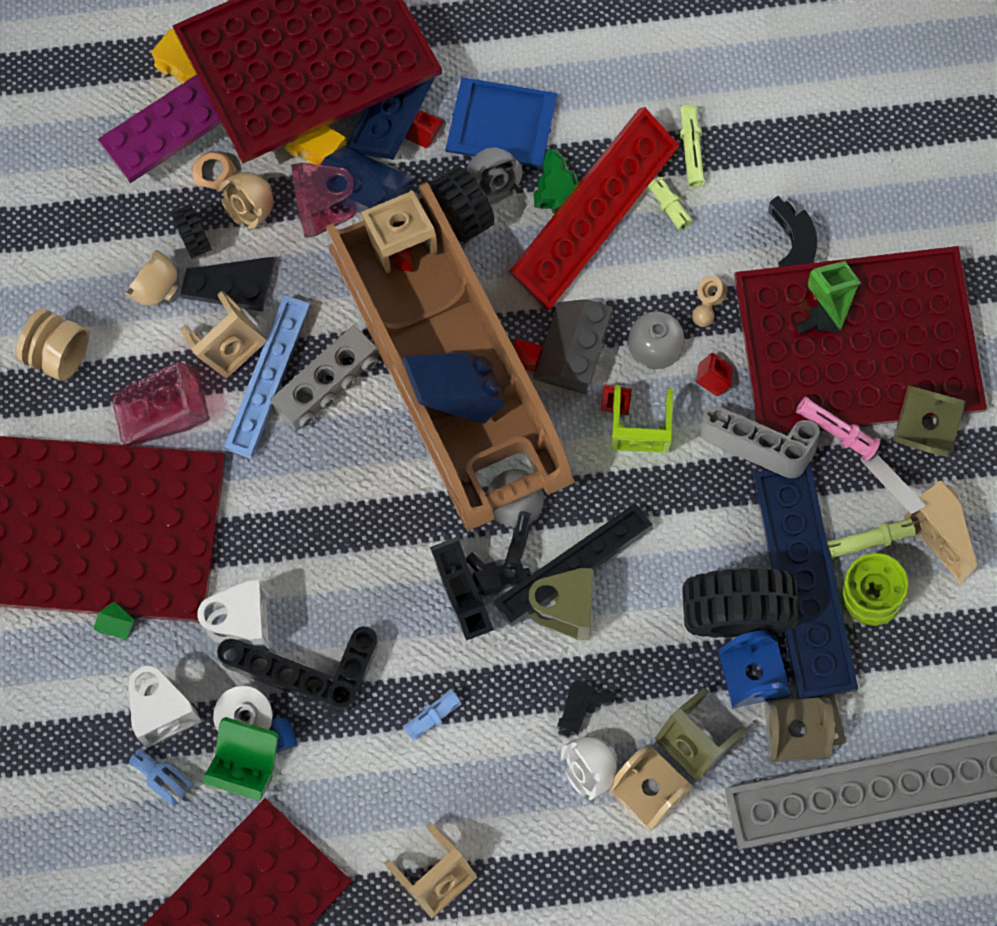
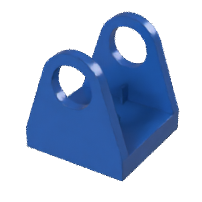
(756, 649)

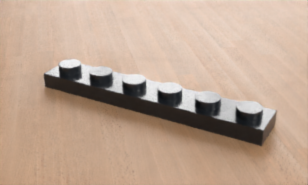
(587, 553)

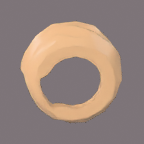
(229, 169)

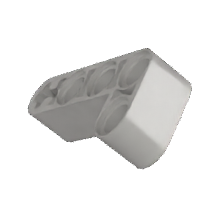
(760, 444)

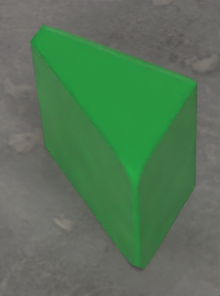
(114, 621)

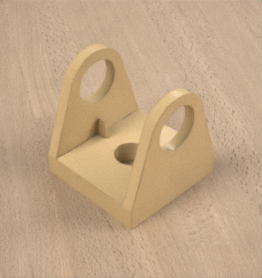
(389, 239)
(233, 328)
(644, 766)
(440, 883)

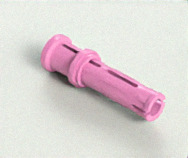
(849, 435)

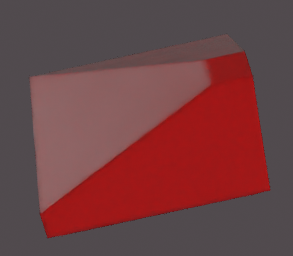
(403, 260)
(528, 354)

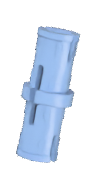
(432, 715)

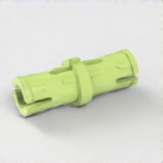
(670, 203)

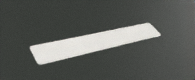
(894, 483)

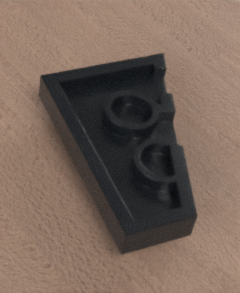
(242, 281)

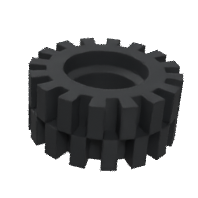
(191, 231)

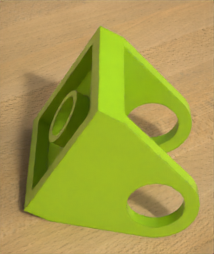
(638, 438)

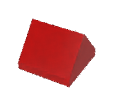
(608, 399)

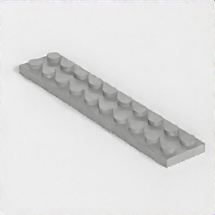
(863, 792)

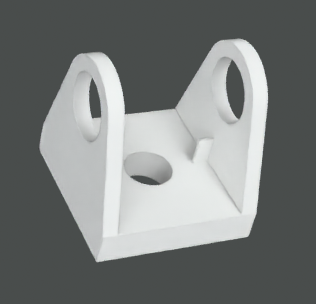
(245, 615)
(159, 714)

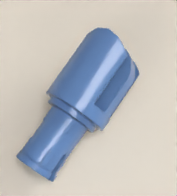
(158, 775)

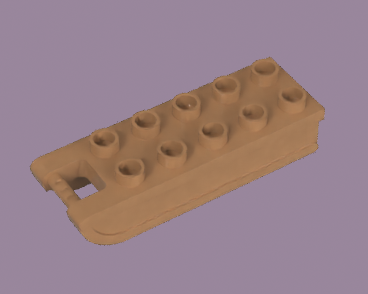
(445, 312)

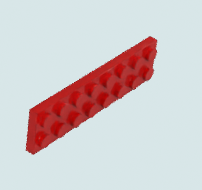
(594, 208)

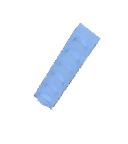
(267, 376)

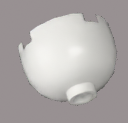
(590, 766)

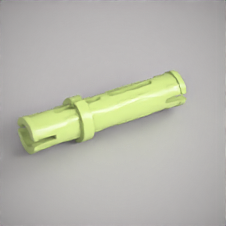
(691, 135)
(864, 540)

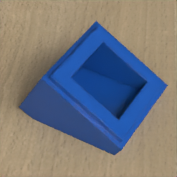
(284, 729)

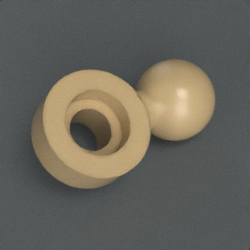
(703, 314)

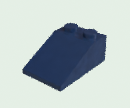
(456, 384)

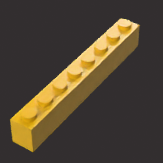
(314, 147)

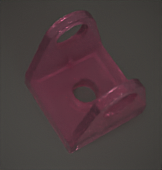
(315, 199)

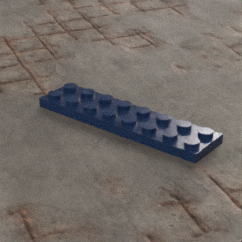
(799, 545)

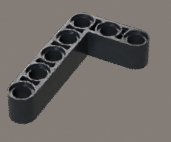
(304, 674)

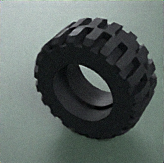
(740, 602)

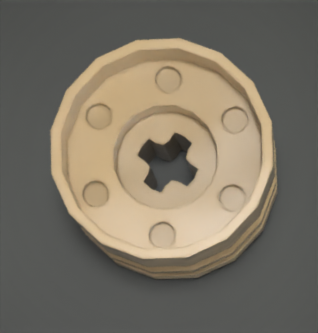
(52, 344)

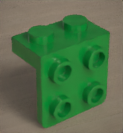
(242, 759)

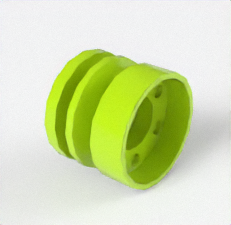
(881, 575)

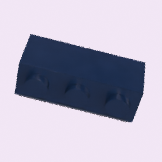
(372, 180)

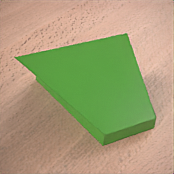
(834, 289)

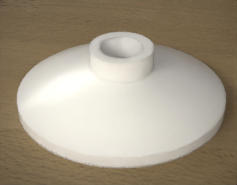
(243, 698)

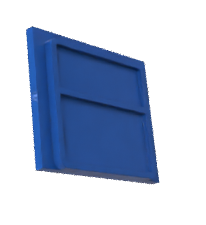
(501, 118)

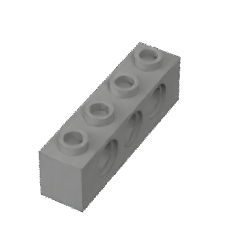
(349, 345)

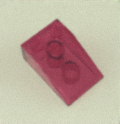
(160, 405)

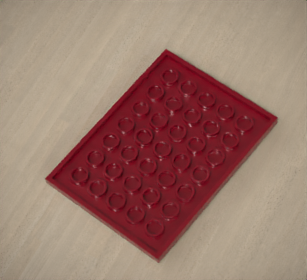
(301, 64)
(901, 330)
(107, 527)

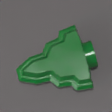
(555, 183)

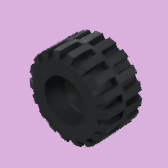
(463, 203)

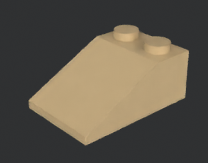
(945, 530)

